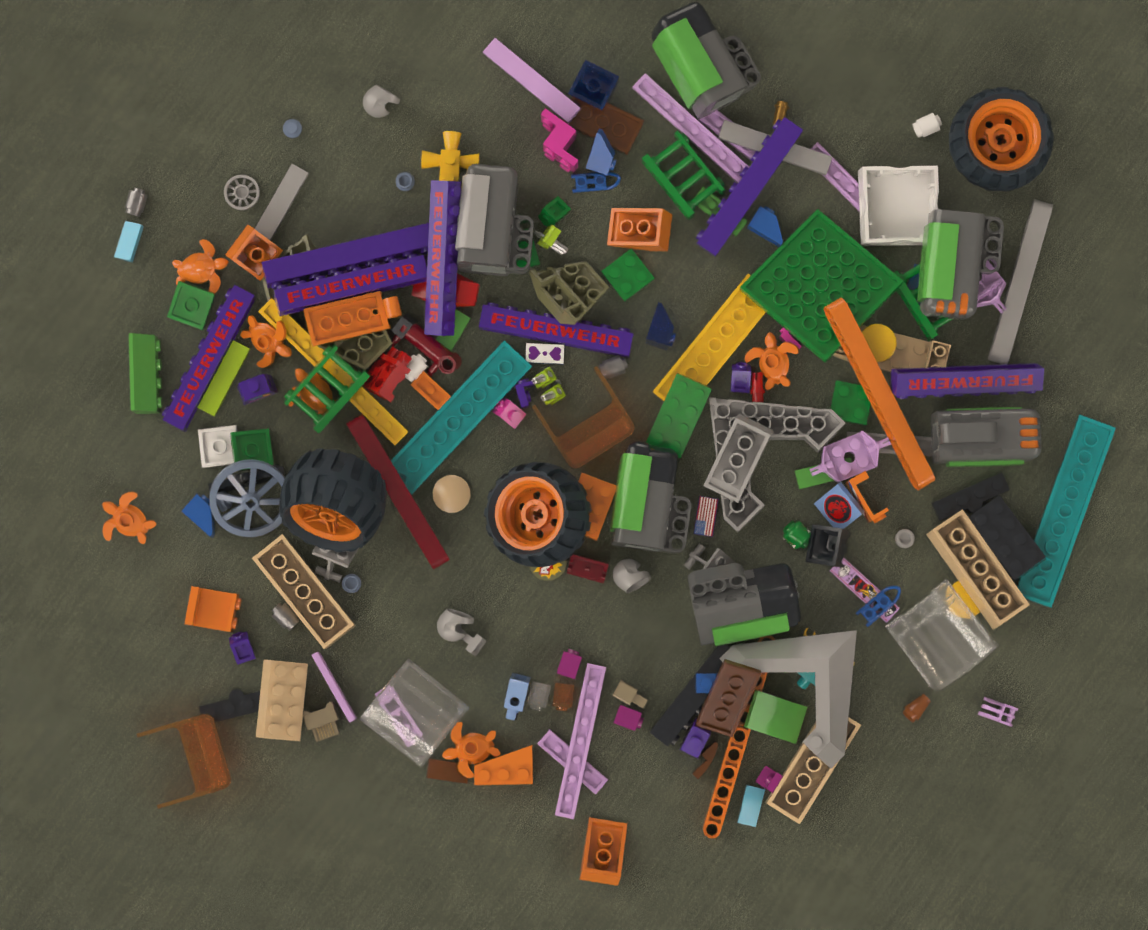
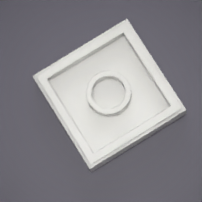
(216, 446)

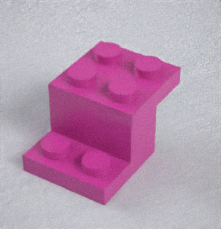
(559, 141)

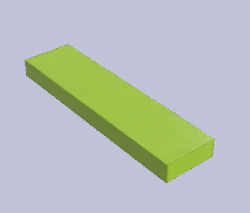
(224, 378)

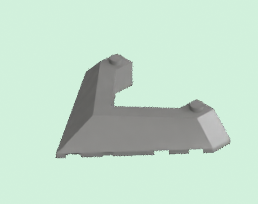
(788, 422)
(832, 661)

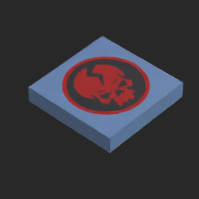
(839, 507)

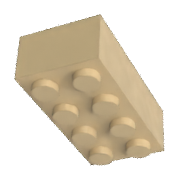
(281, 700)

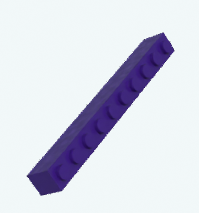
(346, 256)

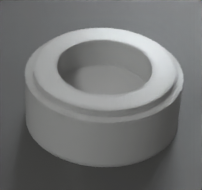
(904, 538)

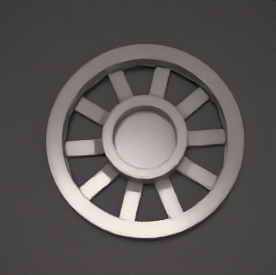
(241, 192)

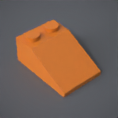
(640, 228)
(603, 851)

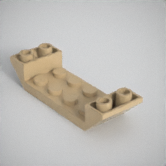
(911, 353)

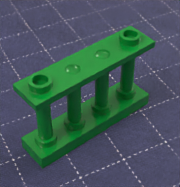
(664, 178)
(909, 298)
(333, 406)

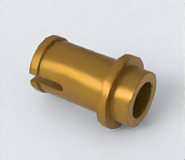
(780, 111)

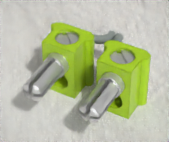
(548, 240)
(545, 378)

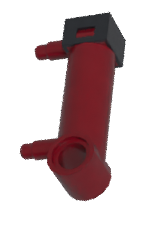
(427, 344)

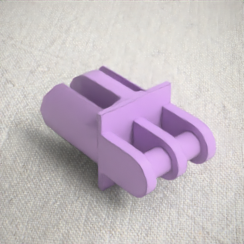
(1000, 712)

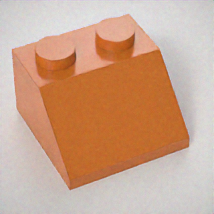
(251, 250)

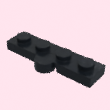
(261, 477)
(971, 497)
(235, 706)

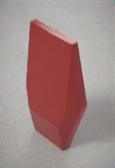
(465, 294)

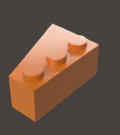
(506, 769)

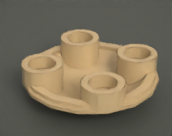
(451, 493)

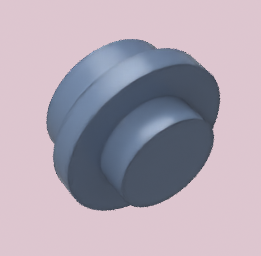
(292, 128)
(405, 181)
(351, 583)

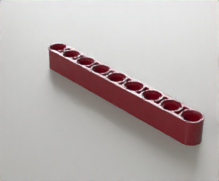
(398, 492)

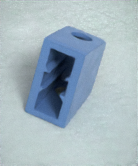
(517, 688)

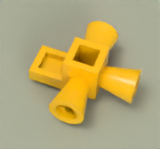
(450, 159)

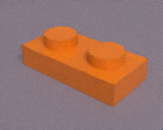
(430, 390)

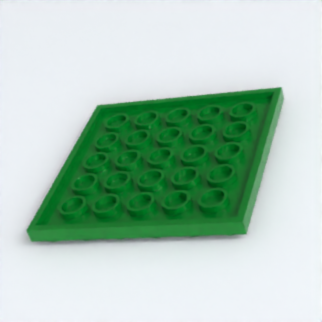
(813, 271)

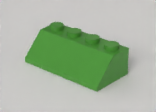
(145, 373)

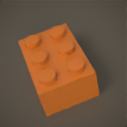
(600, 496)

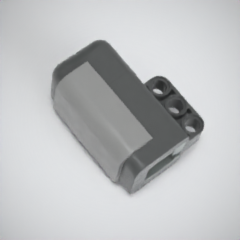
(489, 224)

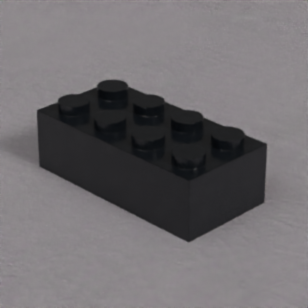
(1007, 538)

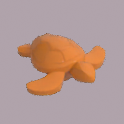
(201, 267)
(267, 340)
(773, 360)
(307, 396)
(126, 518)
(470, 749)

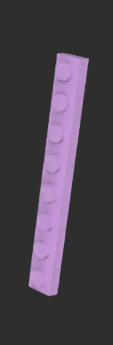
(690, 126)
(580, 741)

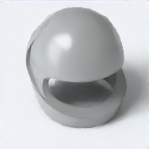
(375, 101)
(628, 577)
(450, 624)

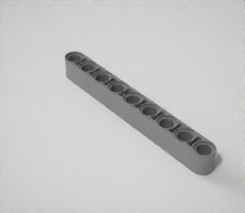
(1020, 282)

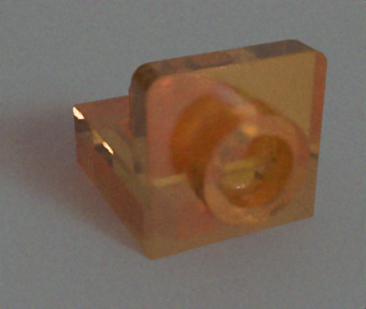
(563, 696)

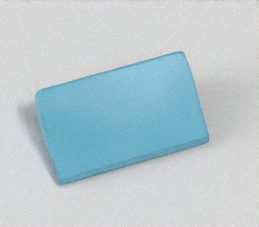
(129, 241)
(750, 805)

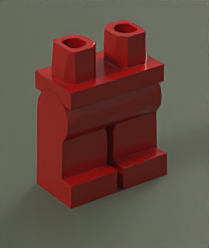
(387, 373)

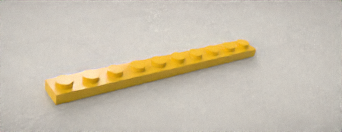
(361, 399)

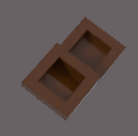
(708, 755)
(445, 771)

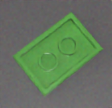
(775, 716)

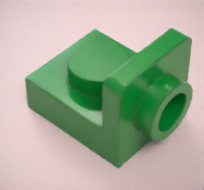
(554, 212)

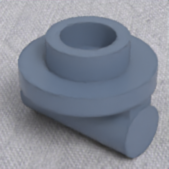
(223, 505)

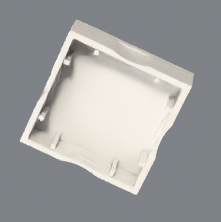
(896, 203)

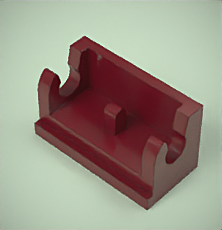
(587, 568)

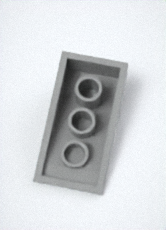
(738, 457)

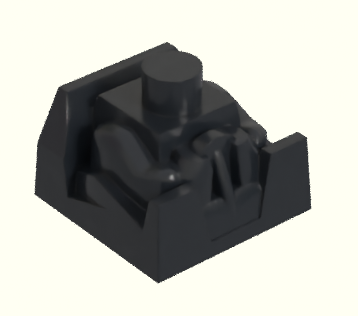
(827, 545)

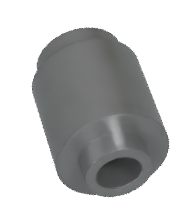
(135, 202)
(613, 367)
(285, 616)

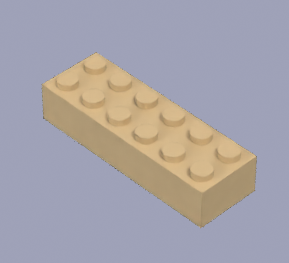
(977, 569)
(303, 591)
(804, 779)

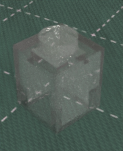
(538, 695)

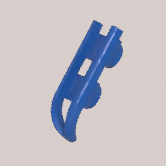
(599, 181)
(882, 601)

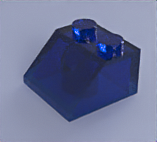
(594, 85)
(661, 329)

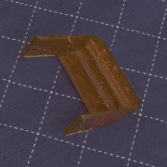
(595, 434)
(203, 755)

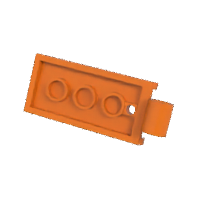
(350, 317)

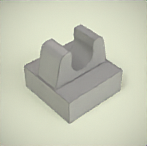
(475, 643)

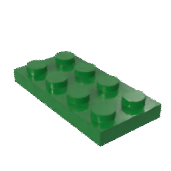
(679, 414)

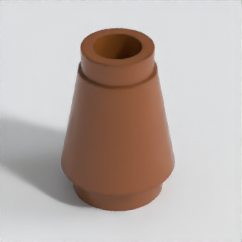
(916, 708)

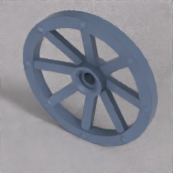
(246, 495)

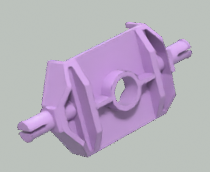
(990, 289)
(860, 445)

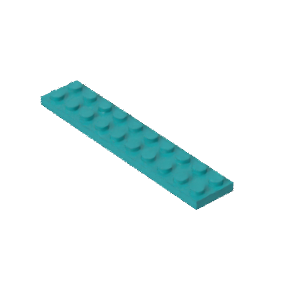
(459, 415)
(1067, 508)

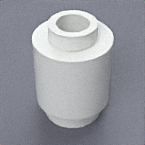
(927, 125)
(417, 366)

